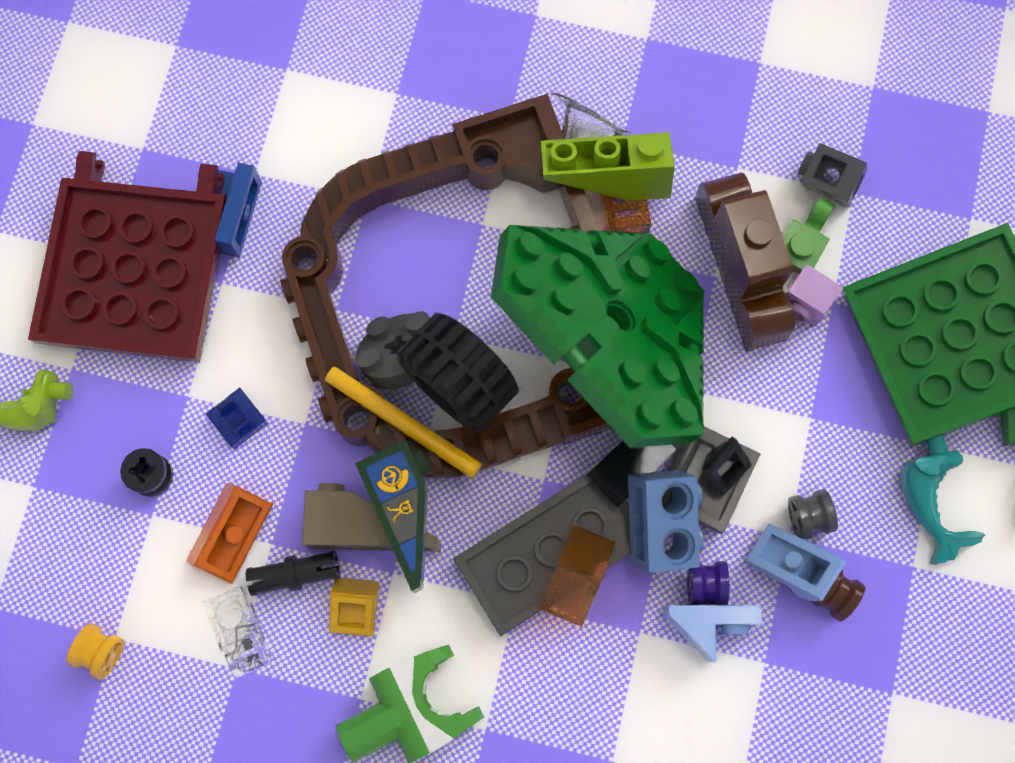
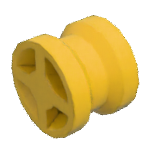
(95, 651)

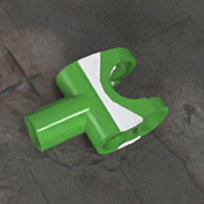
(404, 712)

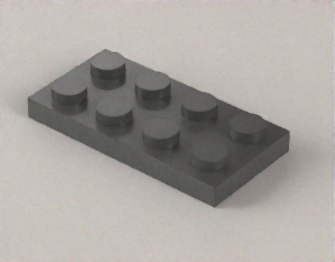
(517, 562)

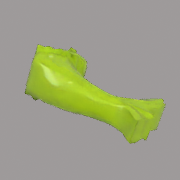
(37, 405)

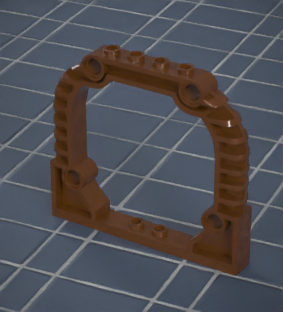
(514, 142)

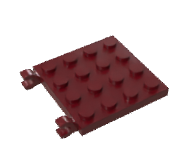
(129, 265)

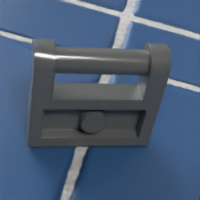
(715, 509)

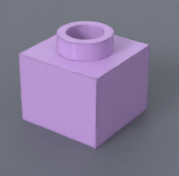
(812, 295)

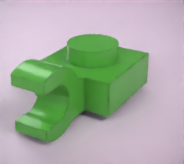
(804, 240)

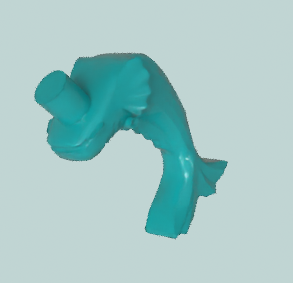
(919, 485)

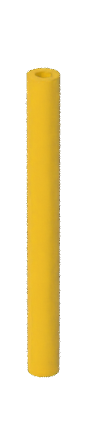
(403, 422)

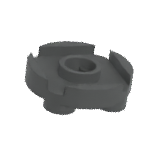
(377, 349)

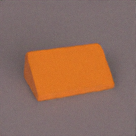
(229, 532)

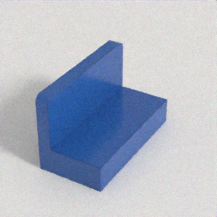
(242, 194)

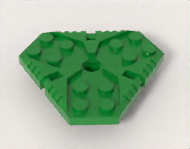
(618, 319)

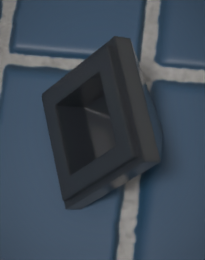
(726, 465)

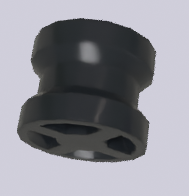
(156, 476)

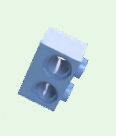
(654, 523)

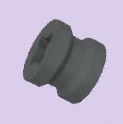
(812, 514)

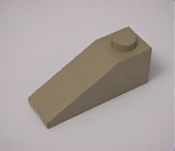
(346, 522)

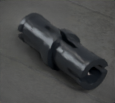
(293, 573)

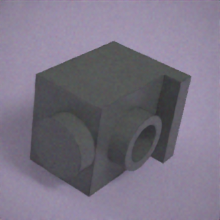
(826, 158)

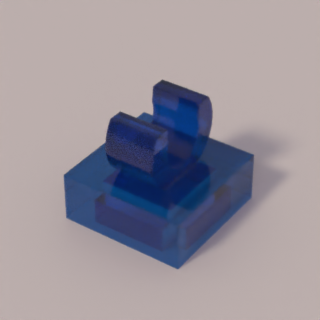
(236, 418)

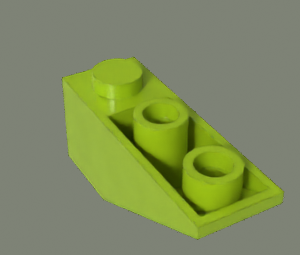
(613, 165)

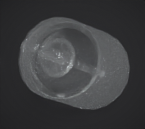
(584, 122)

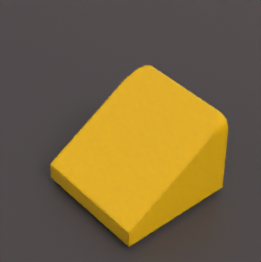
(353, 606)

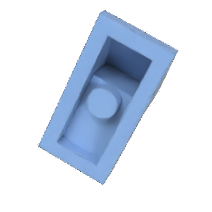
(796, 563)
(699, 623)

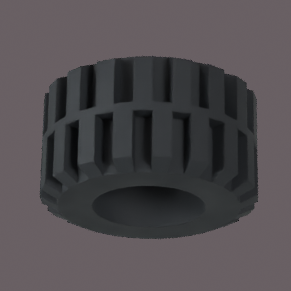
(458, 372)

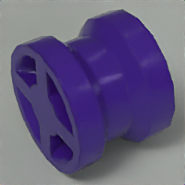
(709, 584)

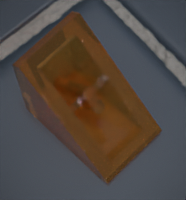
(577, 576)

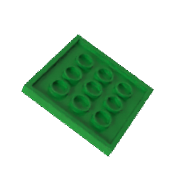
(943, 333)

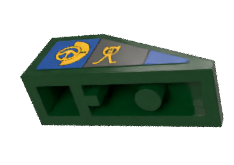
(400, 499)

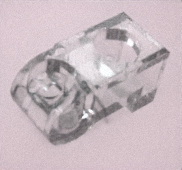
(238, 630)

